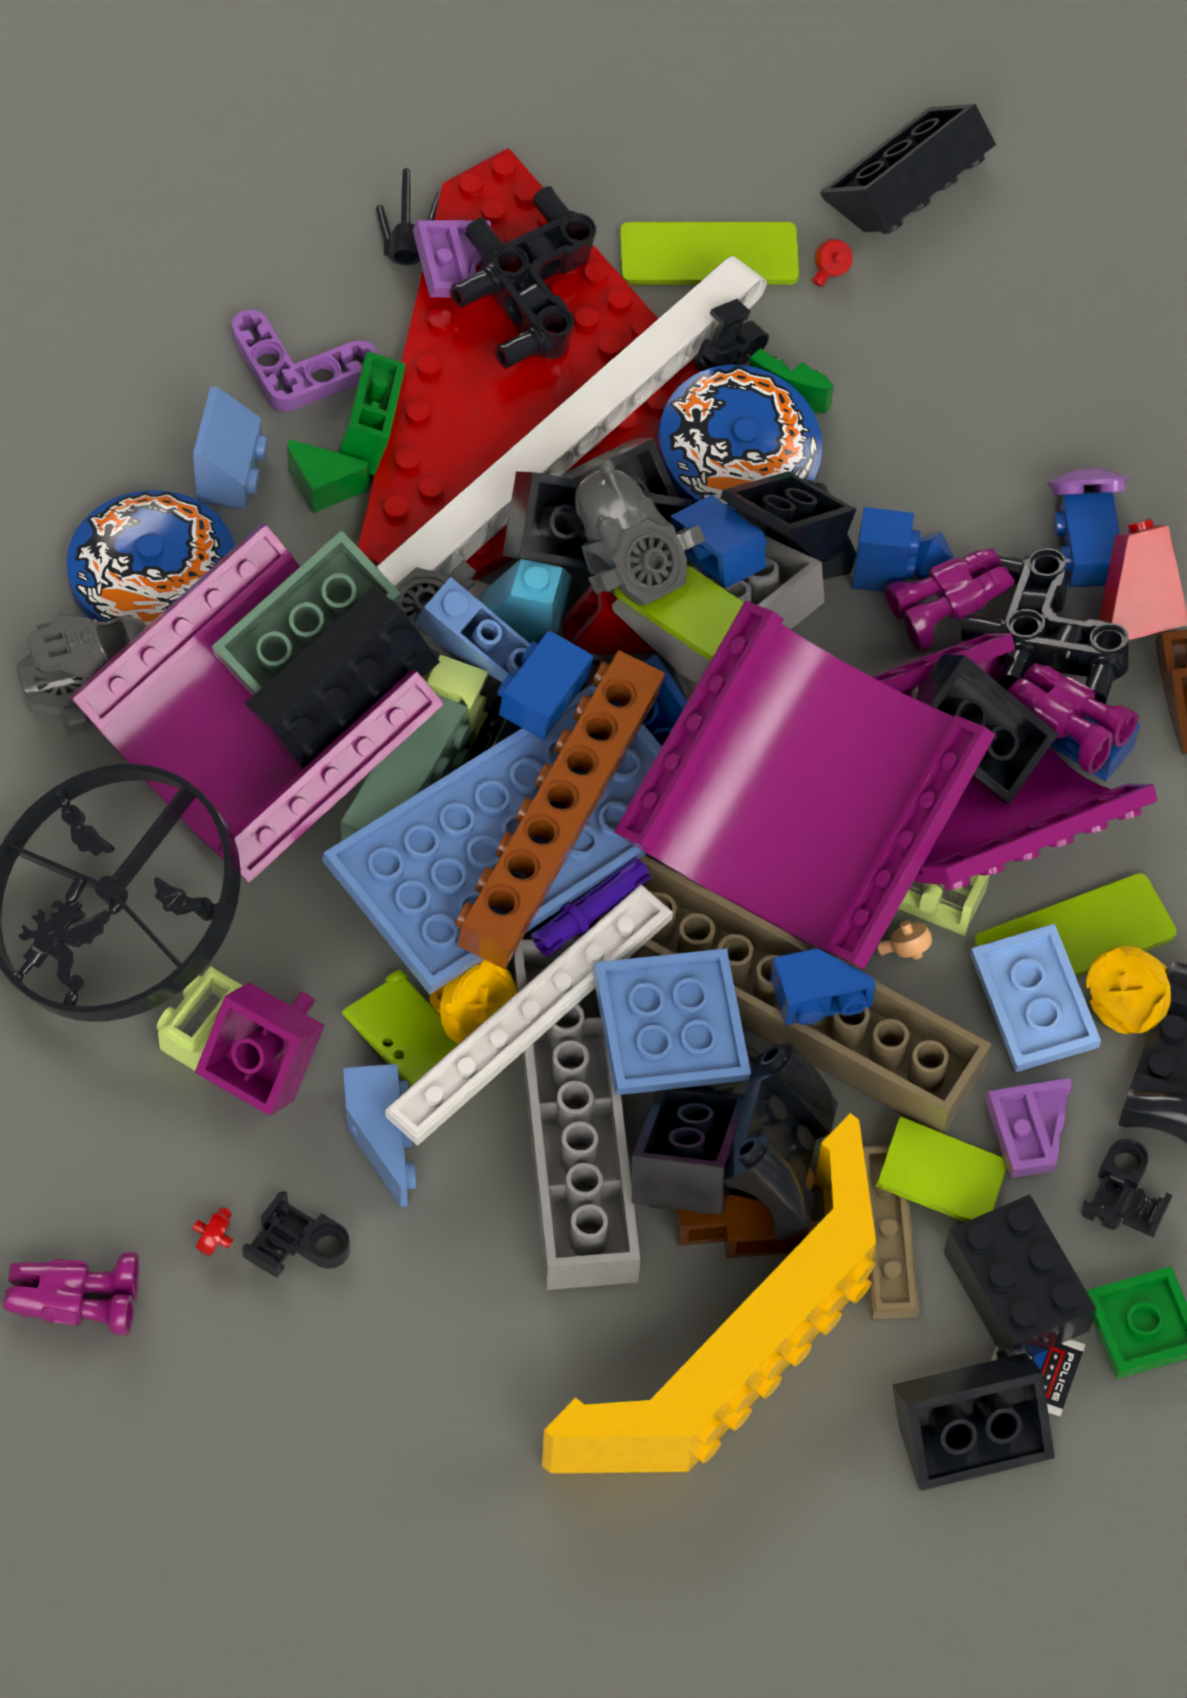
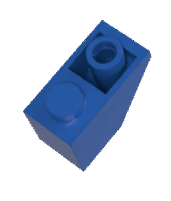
(818, 986)

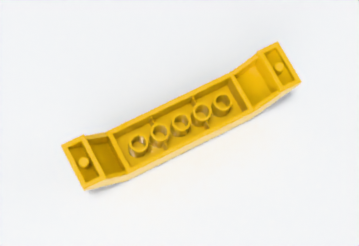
(746, 1351)

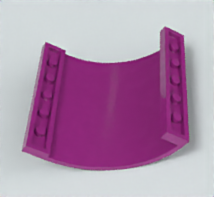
(183, 711)
(802, 787)
(1043, 813)

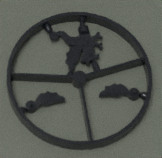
(112, 890)

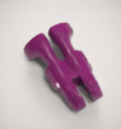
(959, 584)
(1065, 705)
(58, 1290)

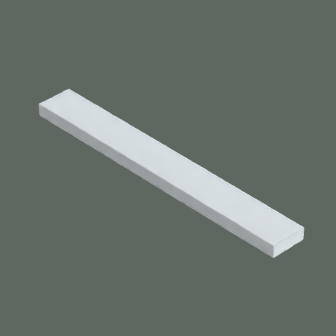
(526, 1016)

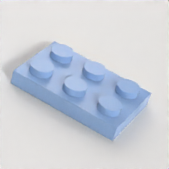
(1035, 998)

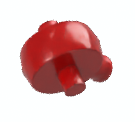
(832, 260)
(213, 1232)

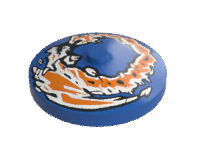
(734, 430)
(143, 553)

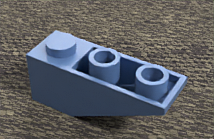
(472, 631)
(367, 1095)

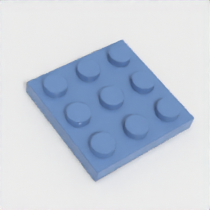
(671, 1021)

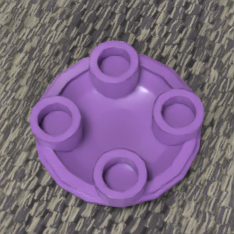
(1074, 481)

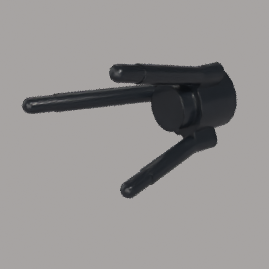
(401, 243)

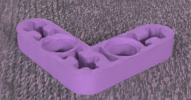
(294, 376)

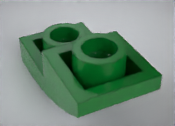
(808, 382)

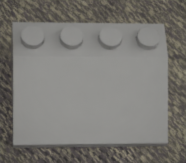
(787, 586)

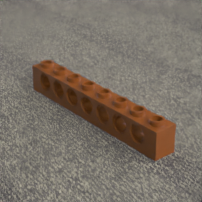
(498, 935)

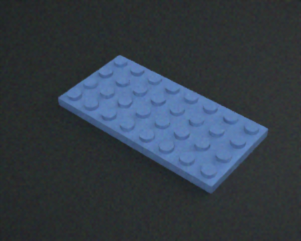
(429, 852)

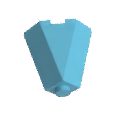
(529, 598)

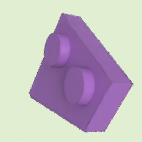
(445, 254)
(1029, 1124)

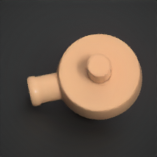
(907, 941)

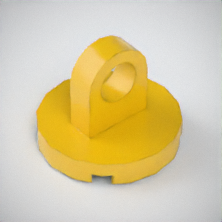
(1129, 989)
(472, 998)

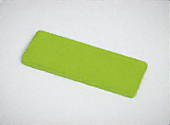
(691, 250)
(693, 614)
(1098, 921)

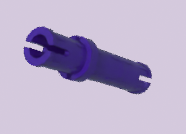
(577, 916)

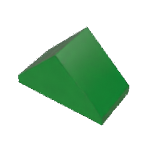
(325, 474)

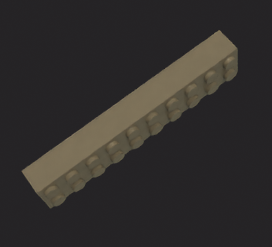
(887, 1051)

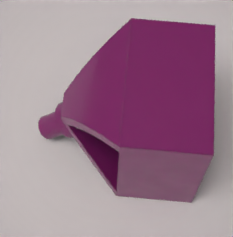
(260, 1047)

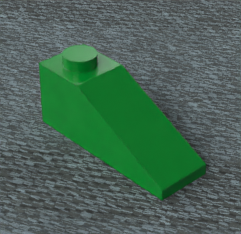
(372, 409)

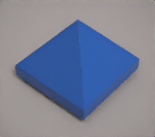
(931, 552)

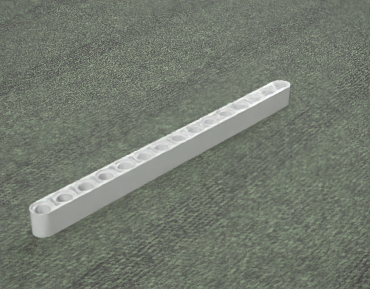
(576, 423)

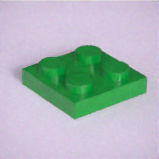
(1141, 1321)

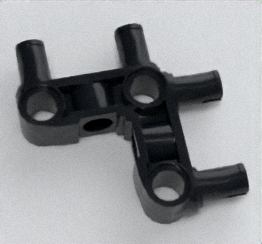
(523, 291)
(1040, 637)

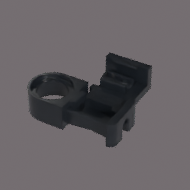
(733, 339)
(1126, 1199)
(293, 1228)

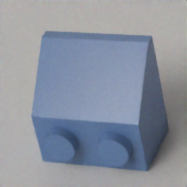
(228, 452)

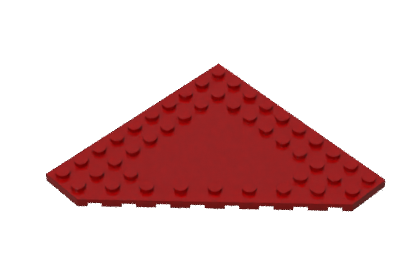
(456, 399)

